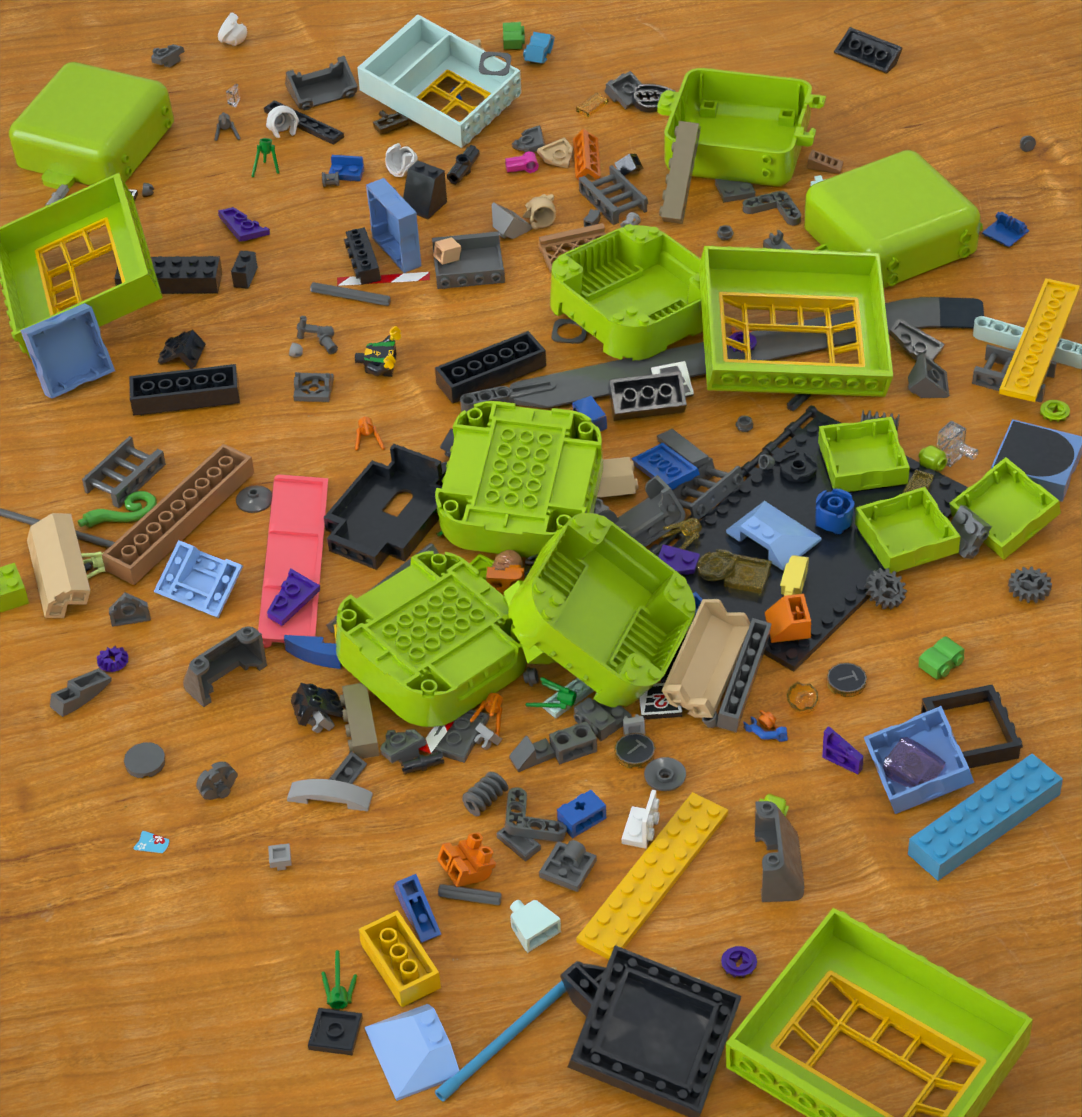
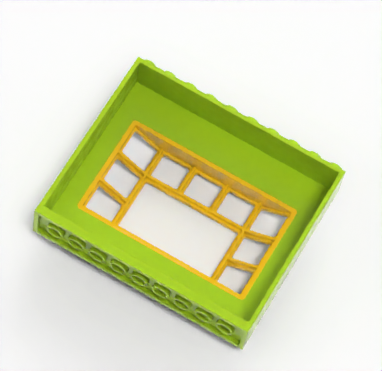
(29, 282)
(798, 283)
(901, 992)

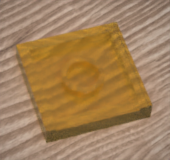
(749, 574)

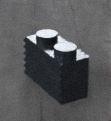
(244, 269)

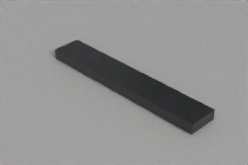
(312, 125)

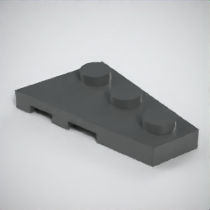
(915, 340)

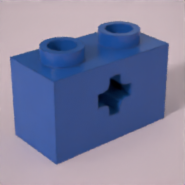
(582, 813)

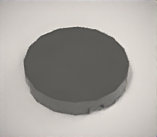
(144, 760)

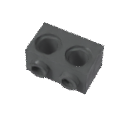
(573, 742)

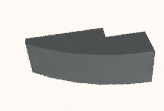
(79, 691)

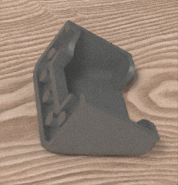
(322, 85)
(649, 517)
(240, 649)
(782, 869)

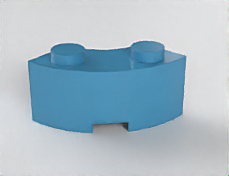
(539, 46)

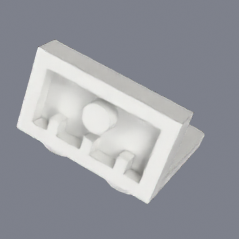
(640, 823)

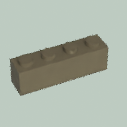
(360, 721)

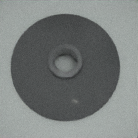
(254, 499)
(665, 774)

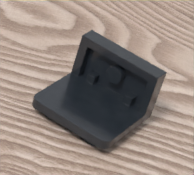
(186, 346)
(311, 698)

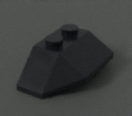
(582, 984)

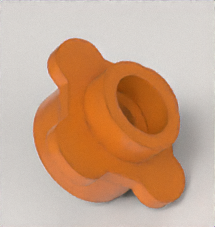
(767, 720)

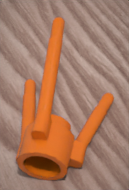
(366, 428)
(492, 706)

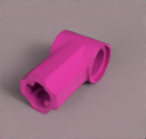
(525, 162)

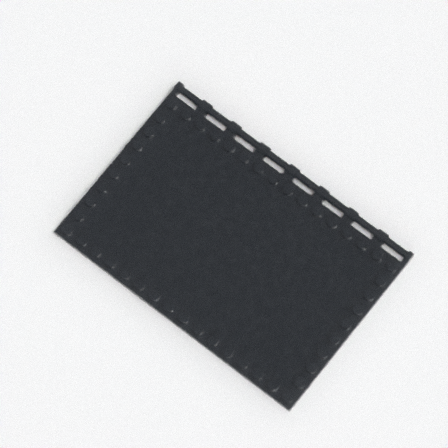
(836, 563)

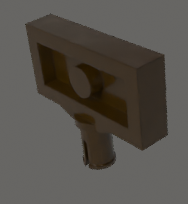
(389, 122)

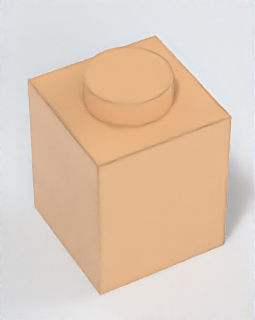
(447, 250)

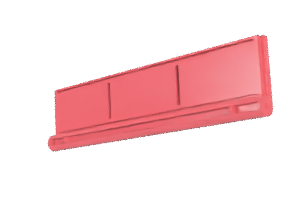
(293, 543)

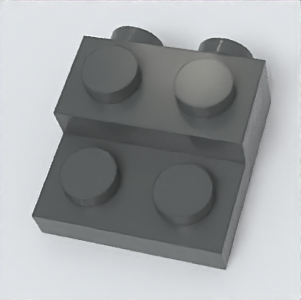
(622, 89)
(972, 531)
(601, 718)

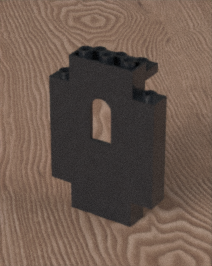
(358, 521)

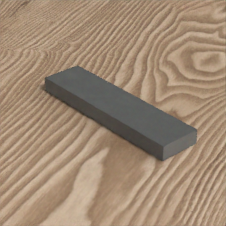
(683, 447)

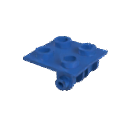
(1006, 229)

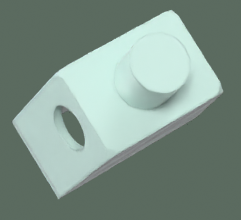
(533, 923)

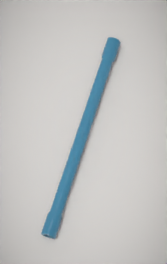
(486, 1054)

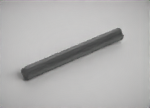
(350, 294)

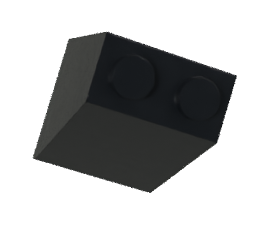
(425, 189)

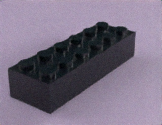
(186, 274)
(491, 366)
(184, 389)

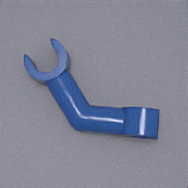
(780, 733)

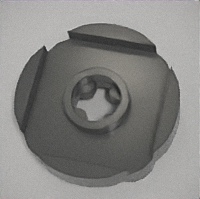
(216, 781)

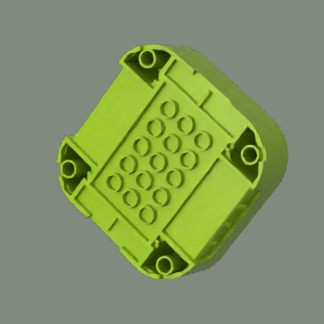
(630, 291)
(517, 476)
(603, 609)
(430, 640)

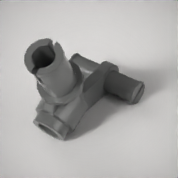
(324, 333)

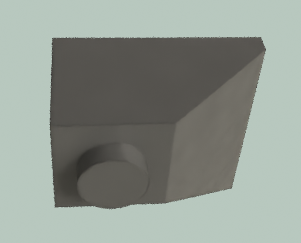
(928, 379)

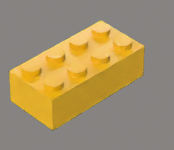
(399, 958)

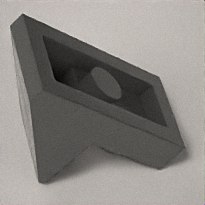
(531, 754)

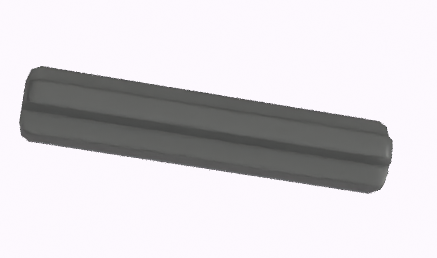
(470, 894)

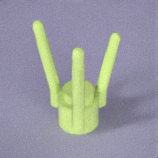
(97, 562)

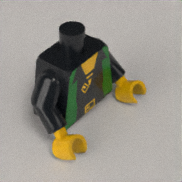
(380, 356)

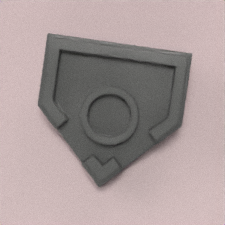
(167, 56)
(530, 140)
(129, 610)
(402, 745)

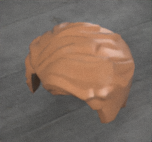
(507, 558)

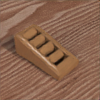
(824, 162)

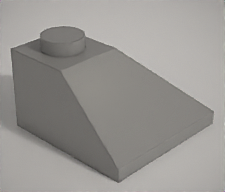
(508, 222)

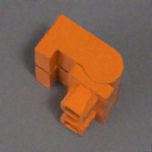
(502, 580)
(467, 859)

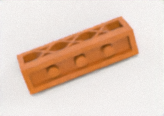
(586, 157)

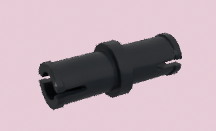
(422, 762)

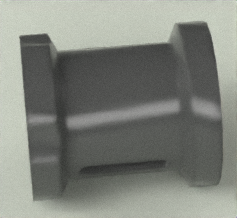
(335, 176)

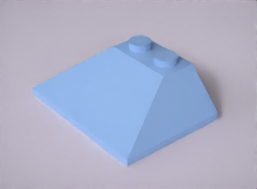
(774, 532)
(198, 579)
(413, 1051)

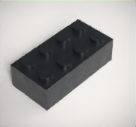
(647, 396)

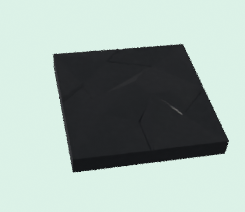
(655, 1032)

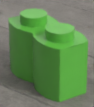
(513, 35)
(941, 658)

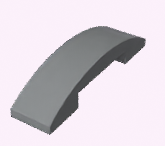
(330, 790)

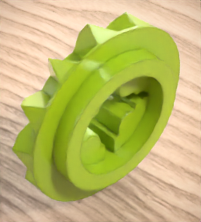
(1050, 406)

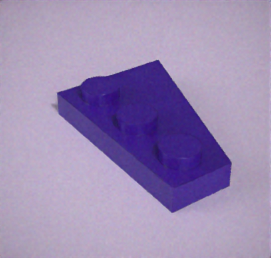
(241, 226)
(293, 595)

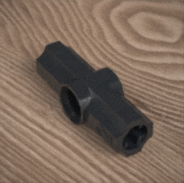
(463, 164)

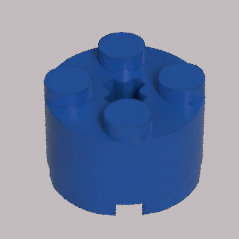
(834, 510)

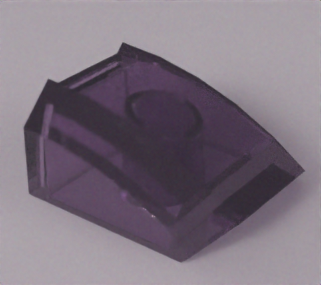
(912, 763)

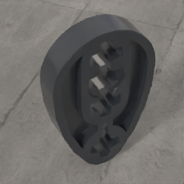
(650, 91)

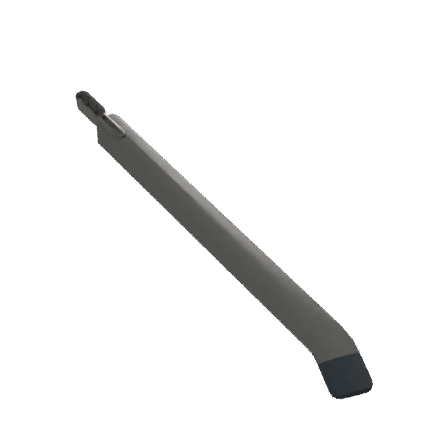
(594, 380)

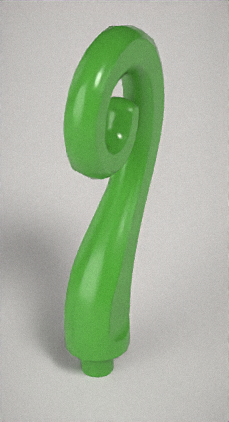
(102, 515)

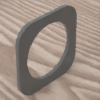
(503, 72)
(555, 337)

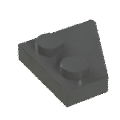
(734, 190)

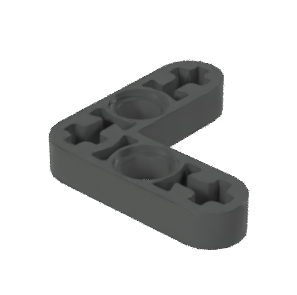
(755, 205)
(524, 823)

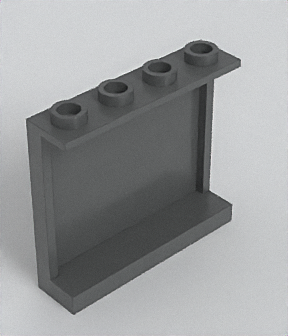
(478, 262)

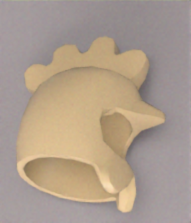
(541, 210)

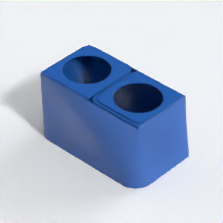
(591, 409)

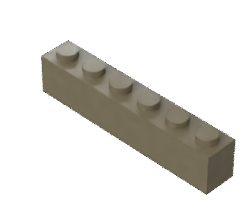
(680, 173)

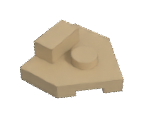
(556, 153)

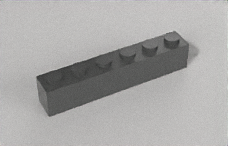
(744, 675)

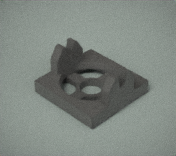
(313, 396)

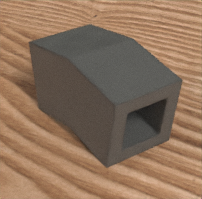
(592, 218)

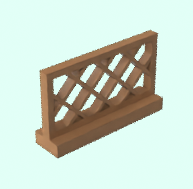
(565, 239)

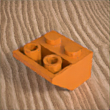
(789, 619)

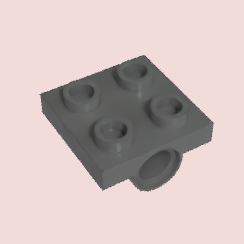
(568, 865)

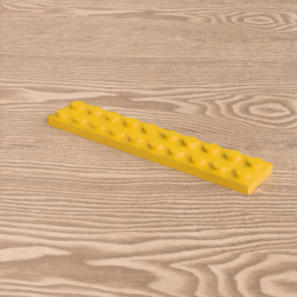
(1039, 340)
(652, 876)

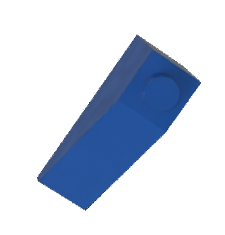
(417, 908)

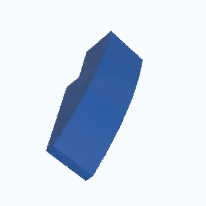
(312, 650)

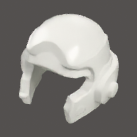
(231, 31)
(280, 119)
(399, 159)

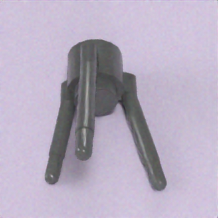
(225, 122)

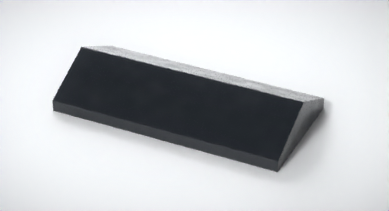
(869, 50)

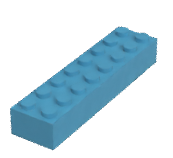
(984, 816)

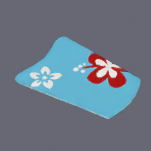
(151, 843)

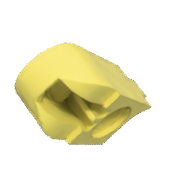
(794, 575)

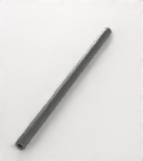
(80, 535)

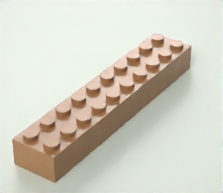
(177, 514)

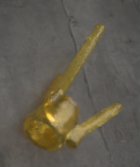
(689, 528)

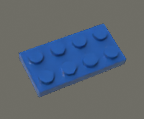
(666, 464)

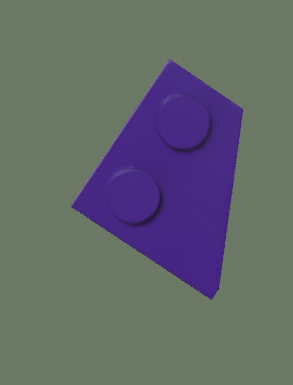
(680, 560)
(841, 752)

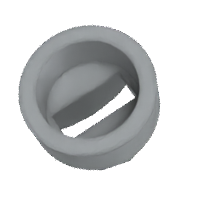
(295, 350)

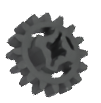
(1030, 584)
(885, 588)

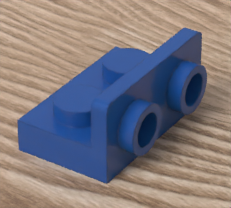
(349, 167)

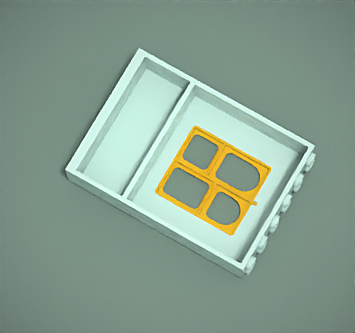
(418, 61)

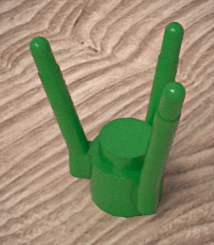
(266, 147)
(565, 696)
(338, 997)

